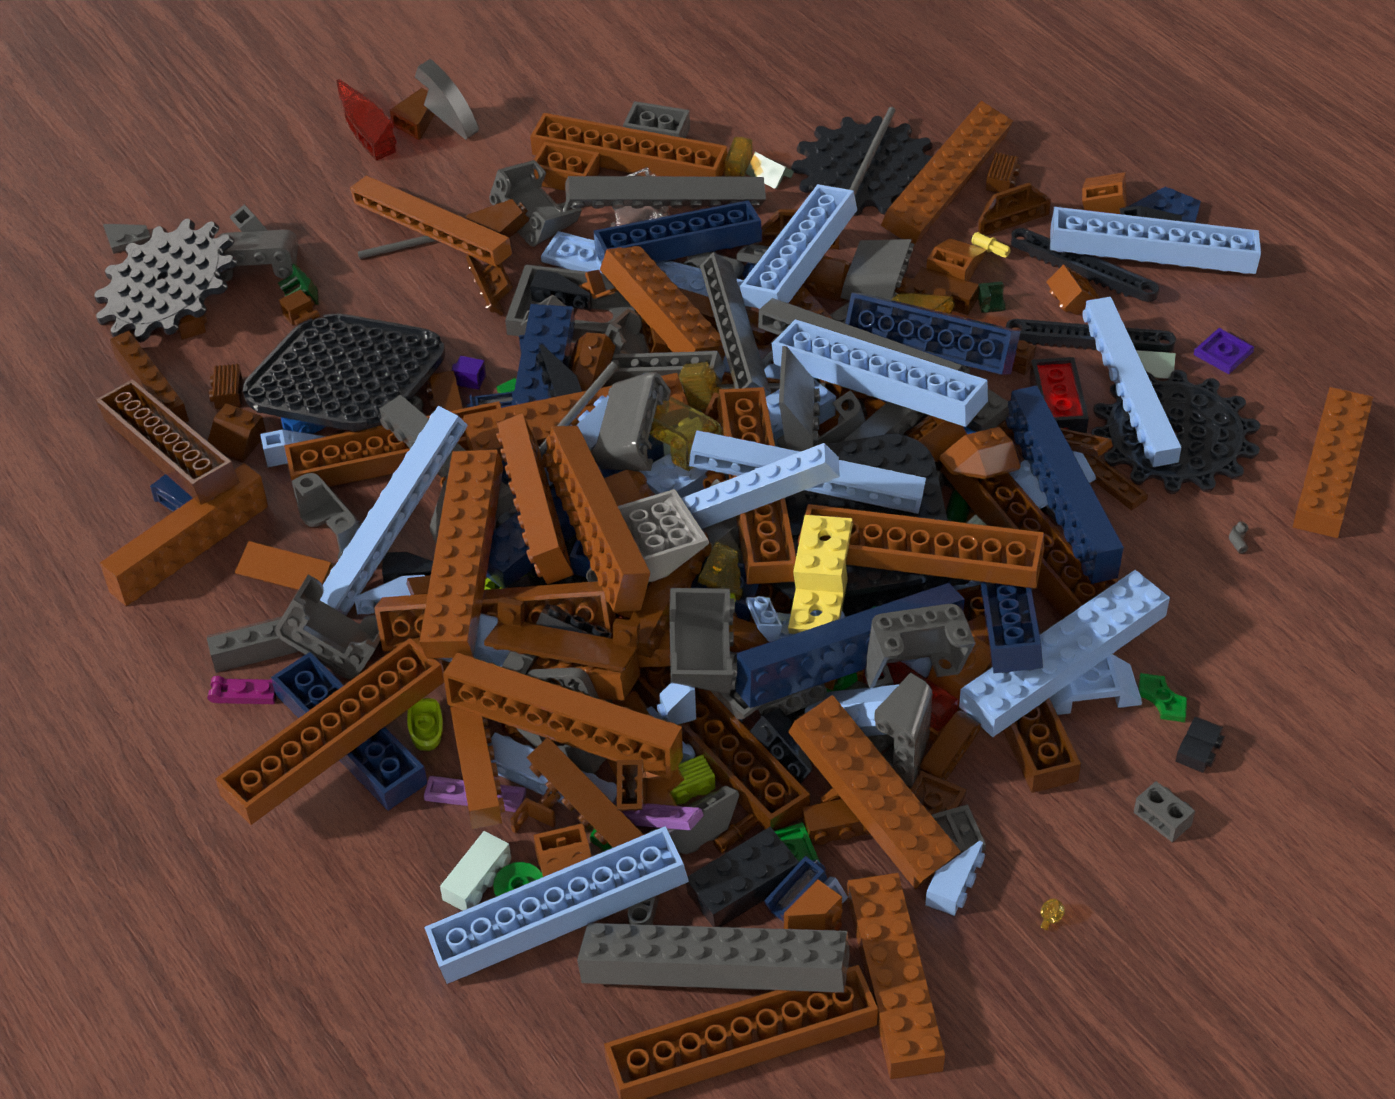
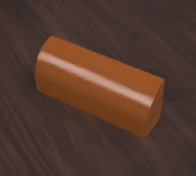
(280, 566)

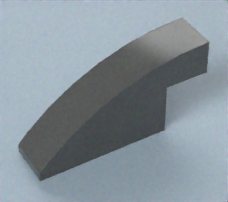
(446, 99)

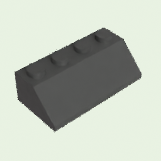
(247, 645)

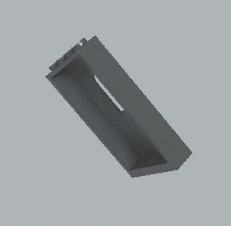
(522, 300)

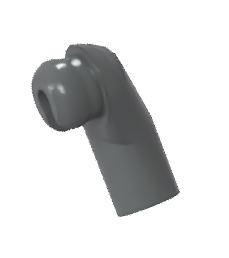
(1237, 535)

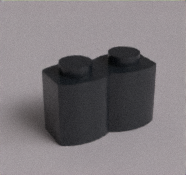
(1199, 744)

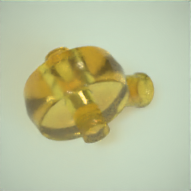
(1052, 912)

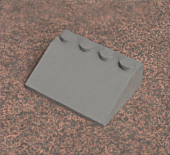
(663, 532)

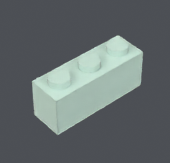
(475, 872)

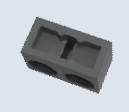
(1162, 813)

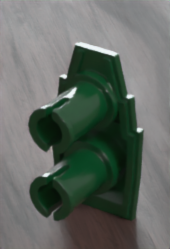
(299, 277)

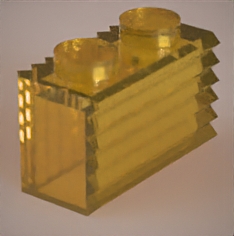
(738, 157)
(698, 384)

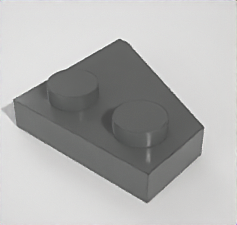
(123, 234)
(960, 827)

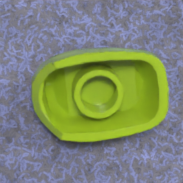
(425, 724)

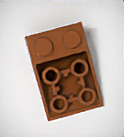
(1105, 193)
(956, 259)
(561, 848)

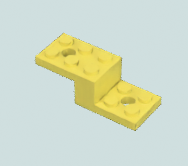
(820, 572)

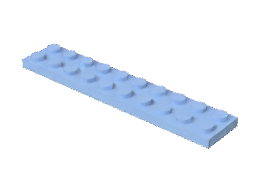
(580, 255)

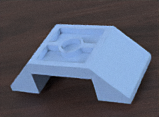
(769, 623)
(1106, 679)

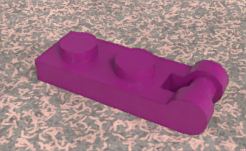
(241, 691)

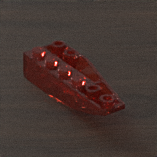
(367, 122)

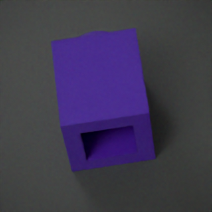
(469, 372)

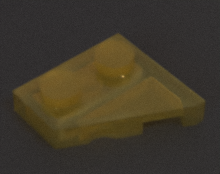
(722, 570)

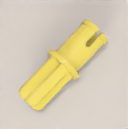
(991, 244)

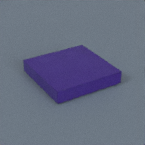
(1223, 351)

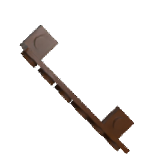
(571, 647)

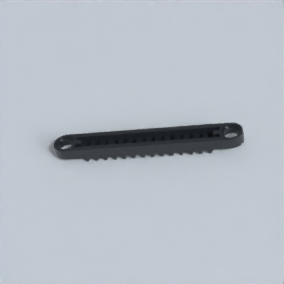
(1087, 266)
(1079, 335)

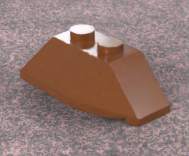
(982, 455)

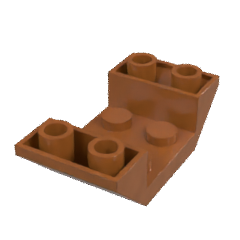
(976, 664)

